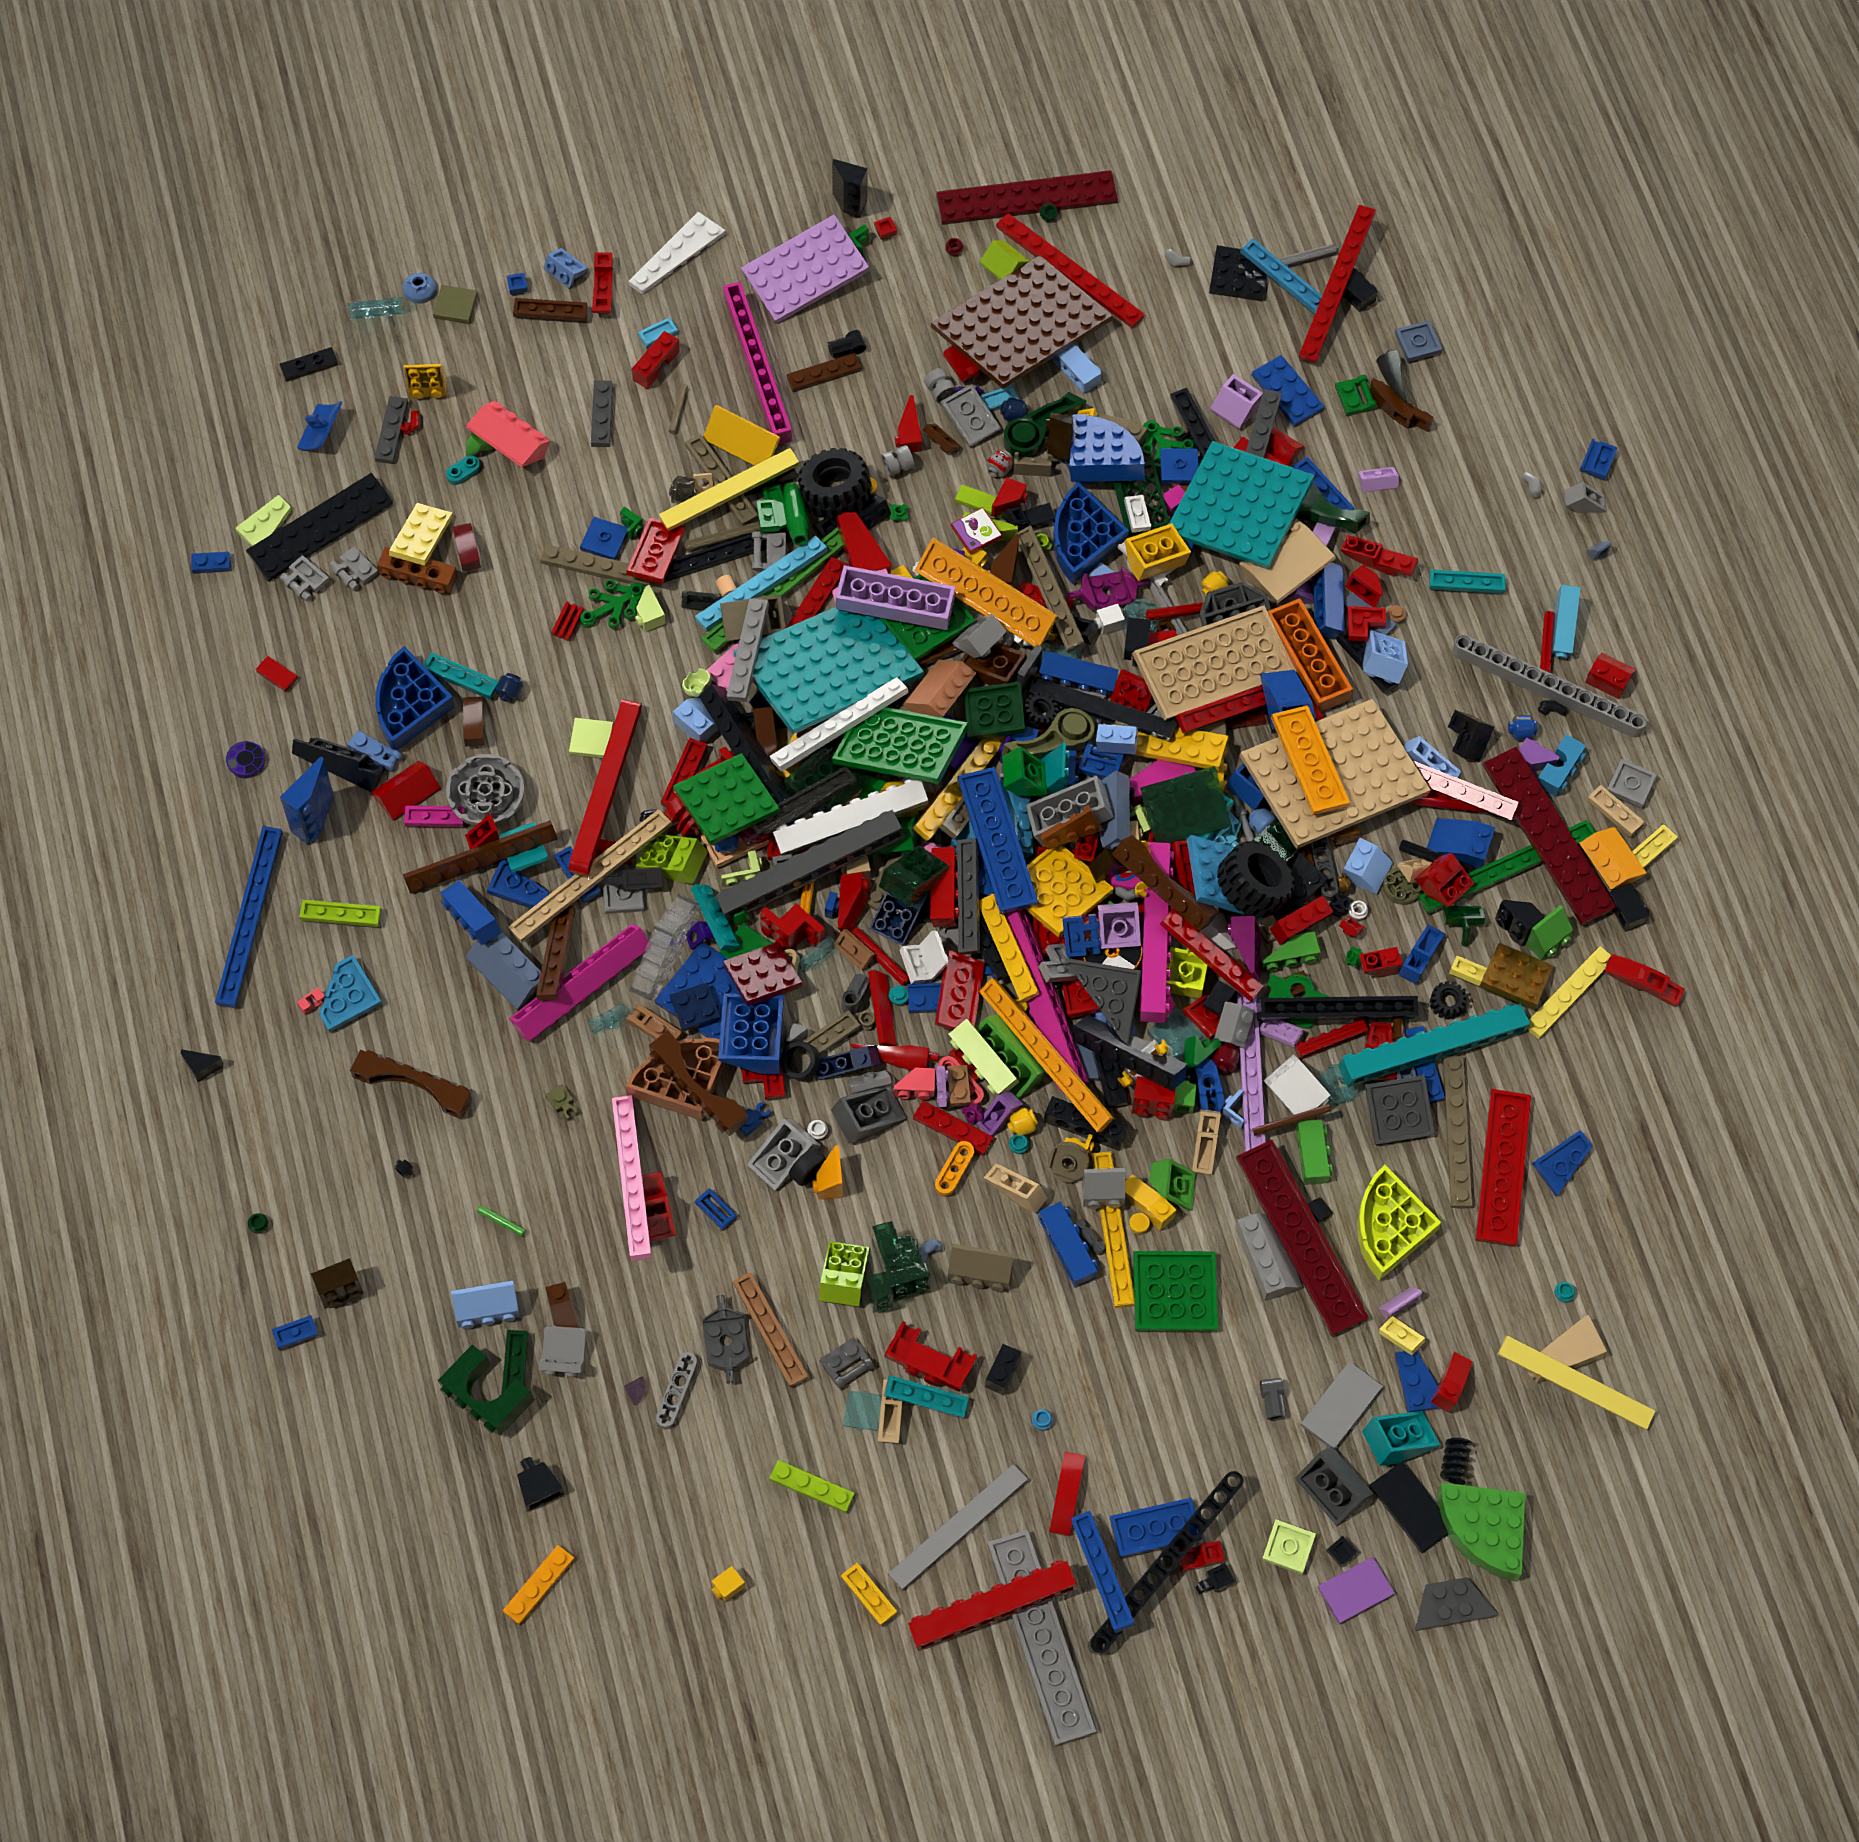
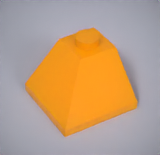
(829, 1177)

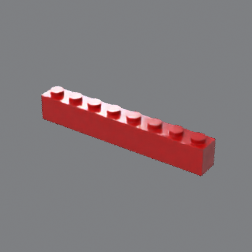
(992, 1605)

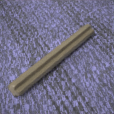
(721, 537)

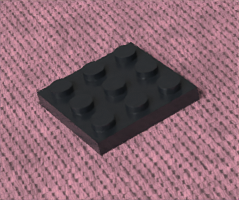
(1236, 275)

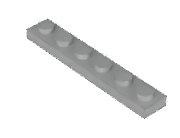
(747, 650)

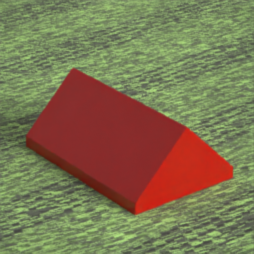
(406, 789)

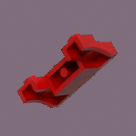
(928, 1363)

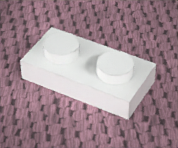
(1137, 513)

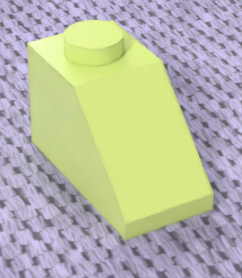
(649, 611)

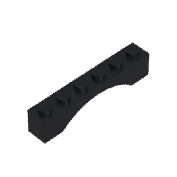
(1160, 1069)

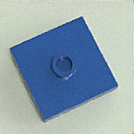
(1178, 465)
(604, 538)

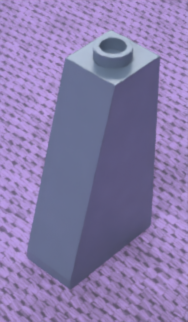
(1118, 827)

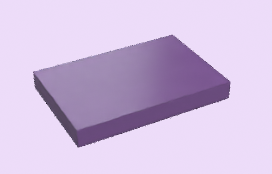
(1355, 1590)

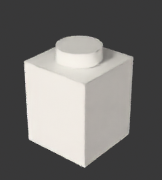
(1109, 619)

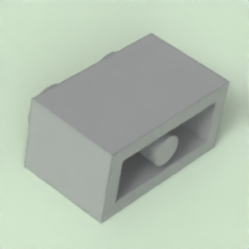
(1234, 1024)

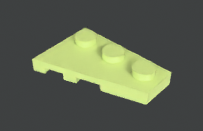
(264, 521)

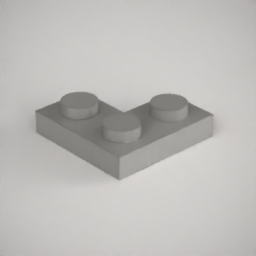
(1056, 969)

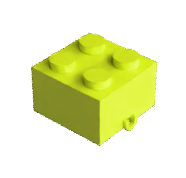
(1186, 973)

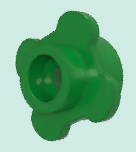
(899, 517)
(1352, 956)

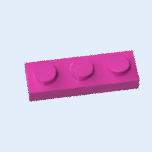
(432, 816)

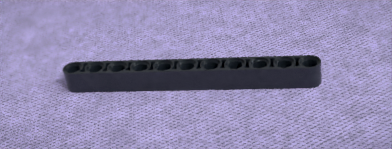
(1171, 1553)

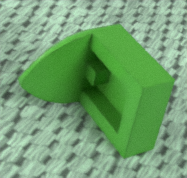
(475, 444)

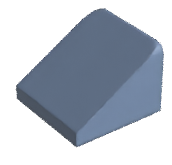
(1599, 550)

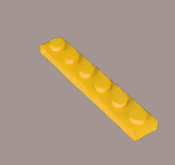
(1008, 949)

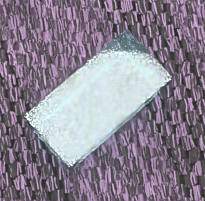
(817, 954)

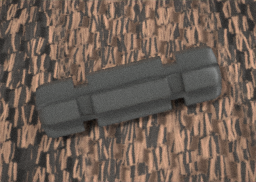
(1090, 1237)

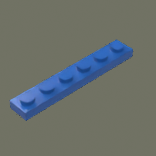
(1103, 1572)

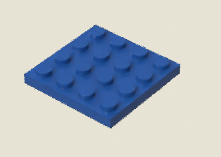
(701, 967)

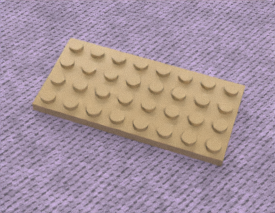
(1212, 662)

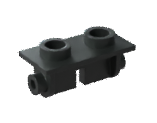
(698, 600)

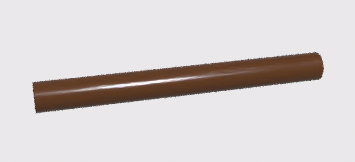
(1291, 1119)

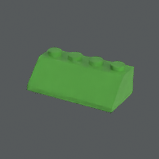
(1013, 1054)

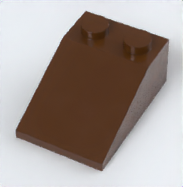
(1005, 563)
(998, 666)

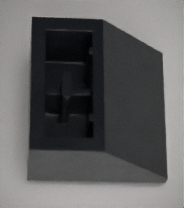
(1518, 919)

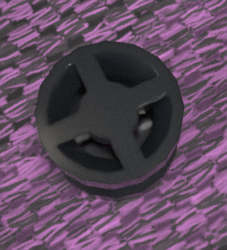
(1341, 900)

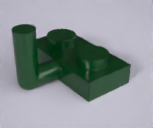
(1464, 916)

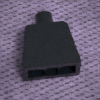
(537, 1484)

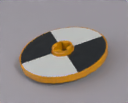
(1125, 956)

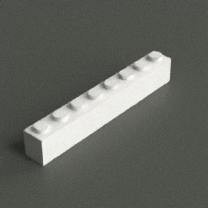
(835, 822)

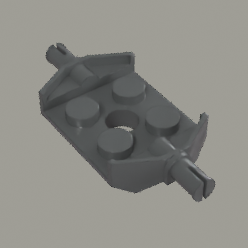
(720, 1324)

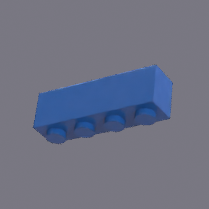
(1329, 601)
(1078, 672)
(469, 912)
(1067, 1244)

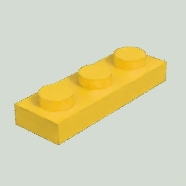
(868, 1594)

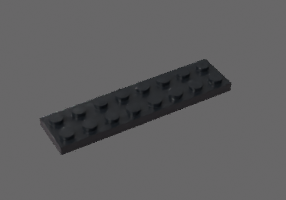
(319, 526)

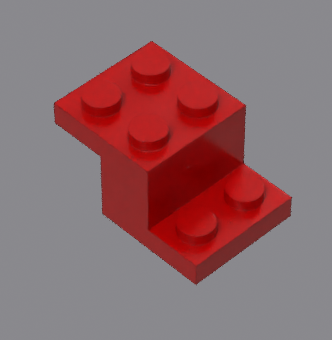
(791, 927)
(657, 1207)

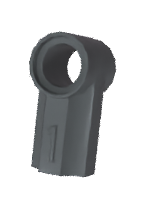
(855, 993)
(1272, 1392)

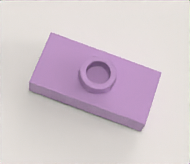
(1282, 1032)

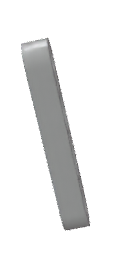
(679, 1391)

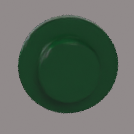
(1048, 212)
(258, 1223)

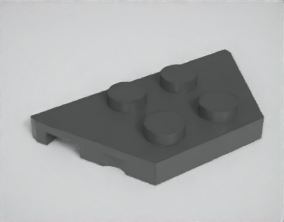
(1452, 1604)

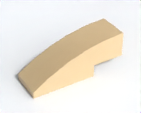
(1206, 1141)
(889, 1418)

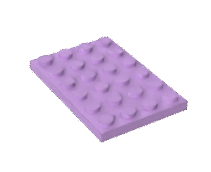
(805, 269)

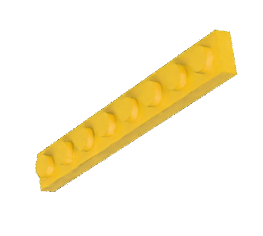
(951, 793)

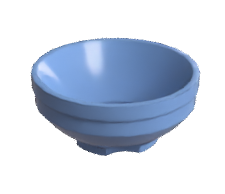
(420, 293)

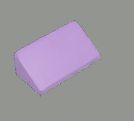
(1378, 479)
(1400, 1302)

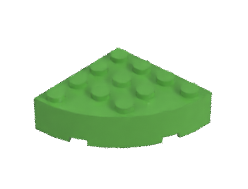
(1485, 1526)

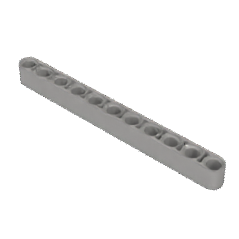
(1544, 678)

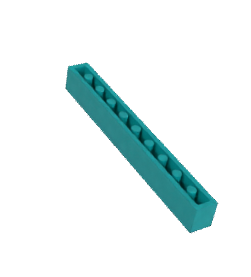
(1433, 1044)

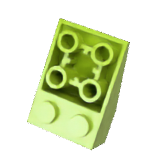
(677, 856)
(843, 1273)

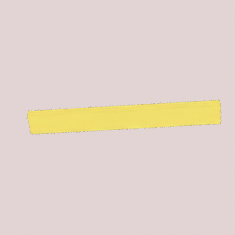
(729, 489)
(1576, 1382)

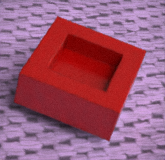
(885, 228)
(1351, 926)

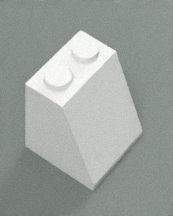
(1297, 1086)

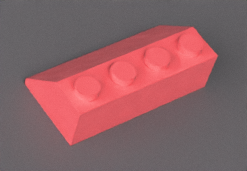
(509, 434)

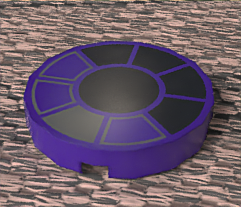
(245, 759)

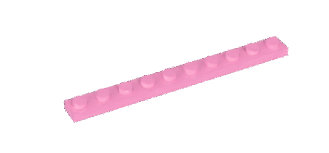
(631, 1178)

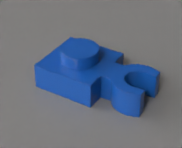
(754, 1119)

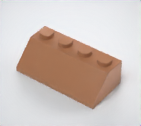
(940, 688)

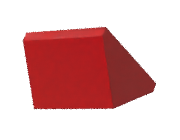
(1283, 447)

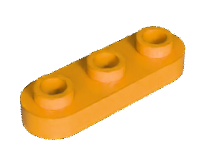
(957, 1161)

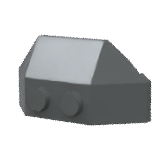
(1230, 602)

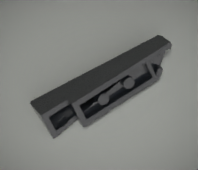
(341, 761)

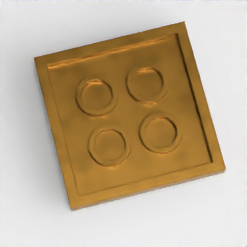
(1516, 975)

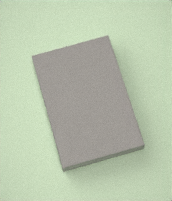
(970, 416)

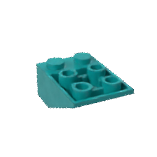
(1056, 769)

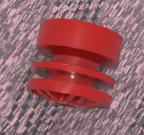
(682, 819)

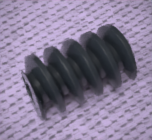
(1454, 1460)

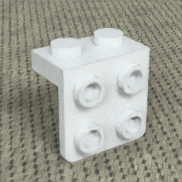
(925, 960)

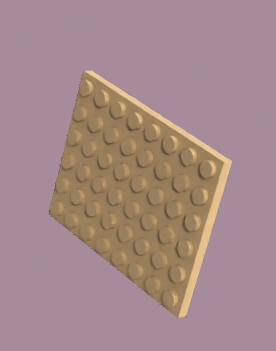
(1367, 760)

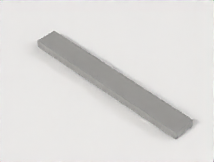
(957, 1527)

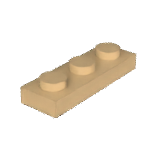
(1615, 810)

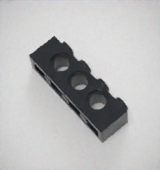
(1069, 1118)

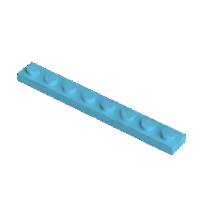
(765, 580)

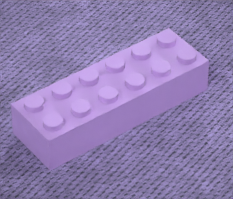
(895, 597)

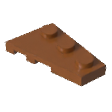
(1070, 831)

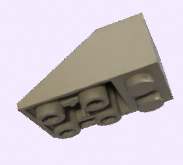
(734, 614)

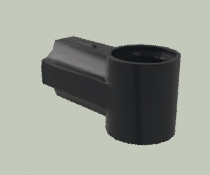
(852, 342)

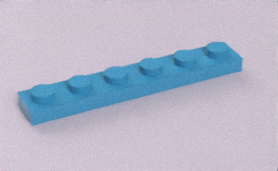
(1282, 275)

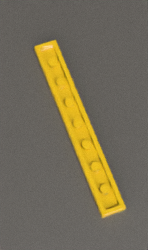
(1115, 1243)

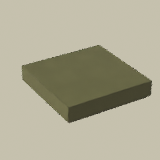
(455, 304)

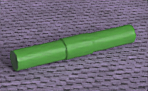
(498, 1219)

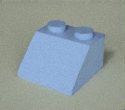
(695, 720)
(1367, 866)

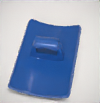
(318, 426)

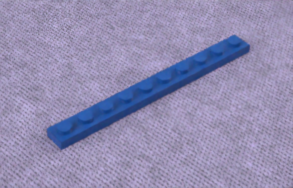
(248, 917)

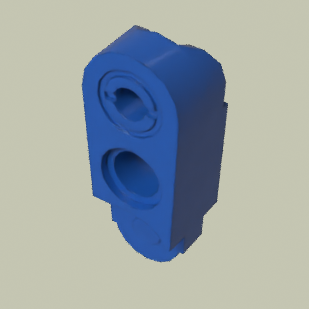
(1207, 1073)

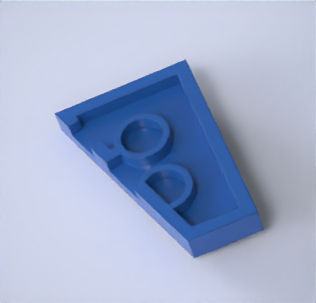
(1560, 1162)

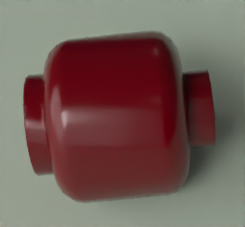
(1226, 1058)

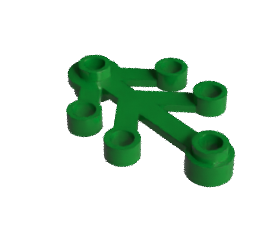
(1157, 434)
(615, 603)

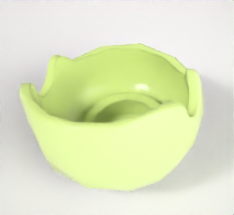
(696, 683)

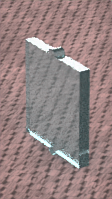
(862, 1410)

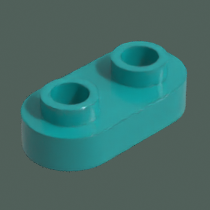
(464, 470)

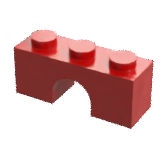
(647, 367)
(1301, 919)

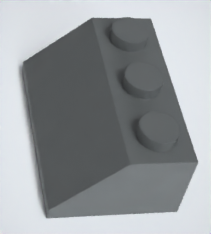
(1333, 1485)

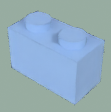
(1117, 739)

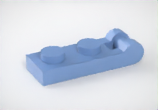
(376, 751)

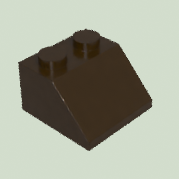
(1059, 435)

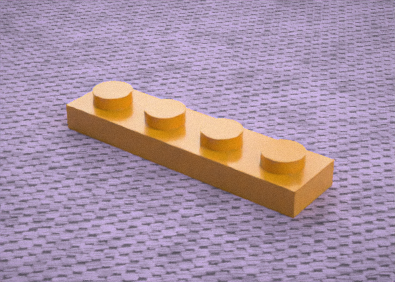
(538, 1585)

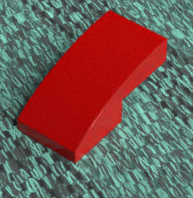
(1202, 1556)

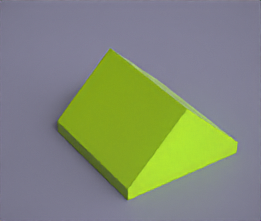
(1002, 259)

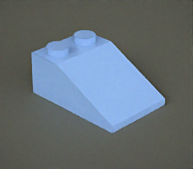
(1385, 657)

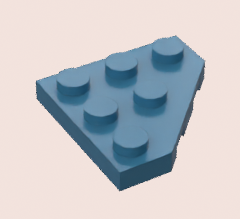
(347, 995)

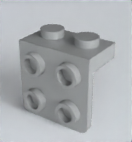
(563, 1350)

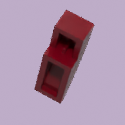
(466, 547)

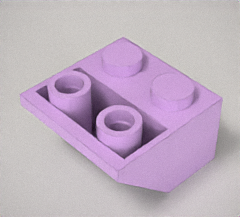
(1236, 401)

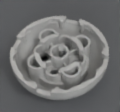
(486, 772)

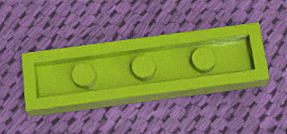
(340, 913)
(811, 1486)

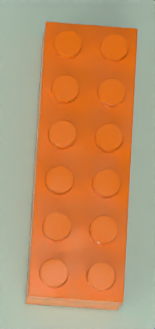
(1311, 655)

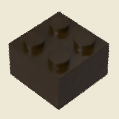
(337, 1284)

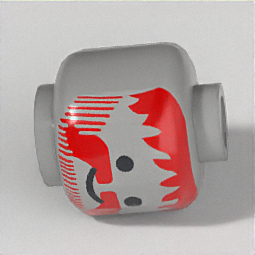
(999, 463)

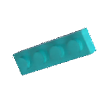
(1467, 581)
(461, 675)
(714, 917)
(926, 1396)

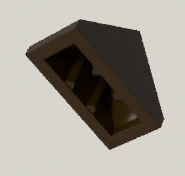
(1106, 866)

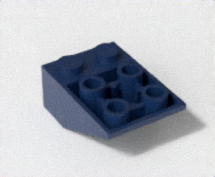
(894, 919)

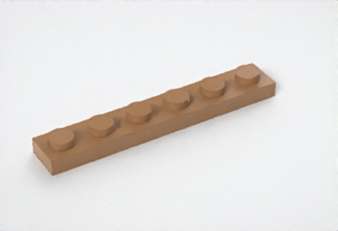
(770, 1330)

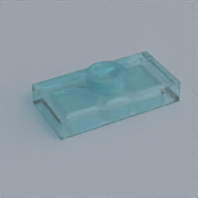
(608, 1019)

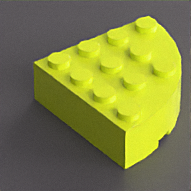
(1391, 1223)

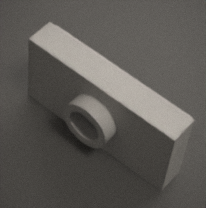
(869, 1081)

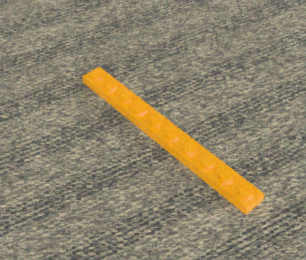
(1046, 1055)

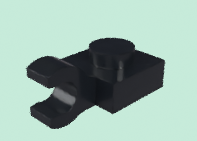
(1217, 1578)

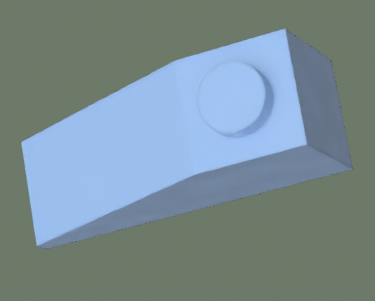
(1424, 753)

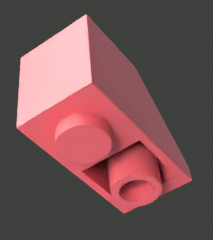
(916, 1084)

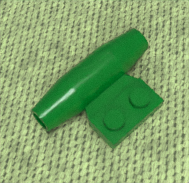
(789, 514)

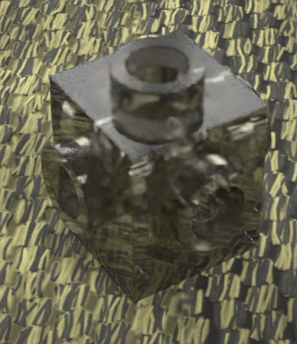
(682, 489)

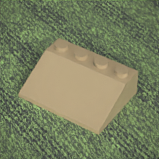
(1295, 563)

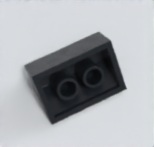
(849, 187)

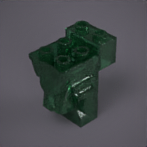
(900, 1267)

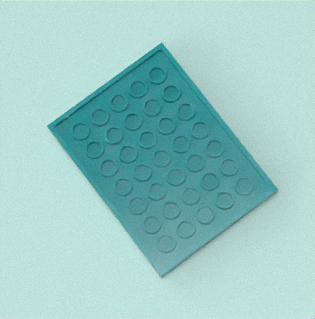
(828, 665)

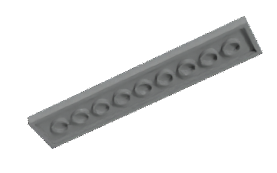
(1044, 1646)

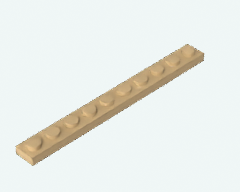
(580, 884)

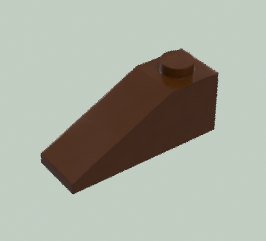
(561, 1305)

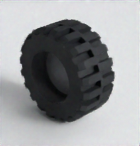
(832, 466)
(1255, 879)

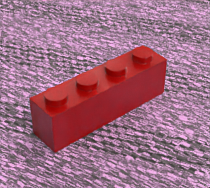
(945, 892)

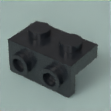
(873, 511)

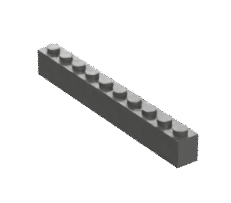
(810, 865)

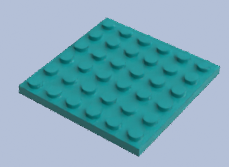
(1241, 504)

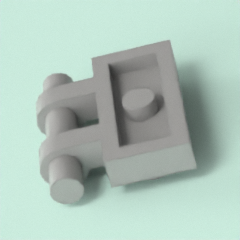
(358, 565)
(308, 574)

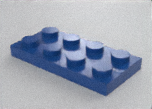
(1297, 399)
(1151, 1527)

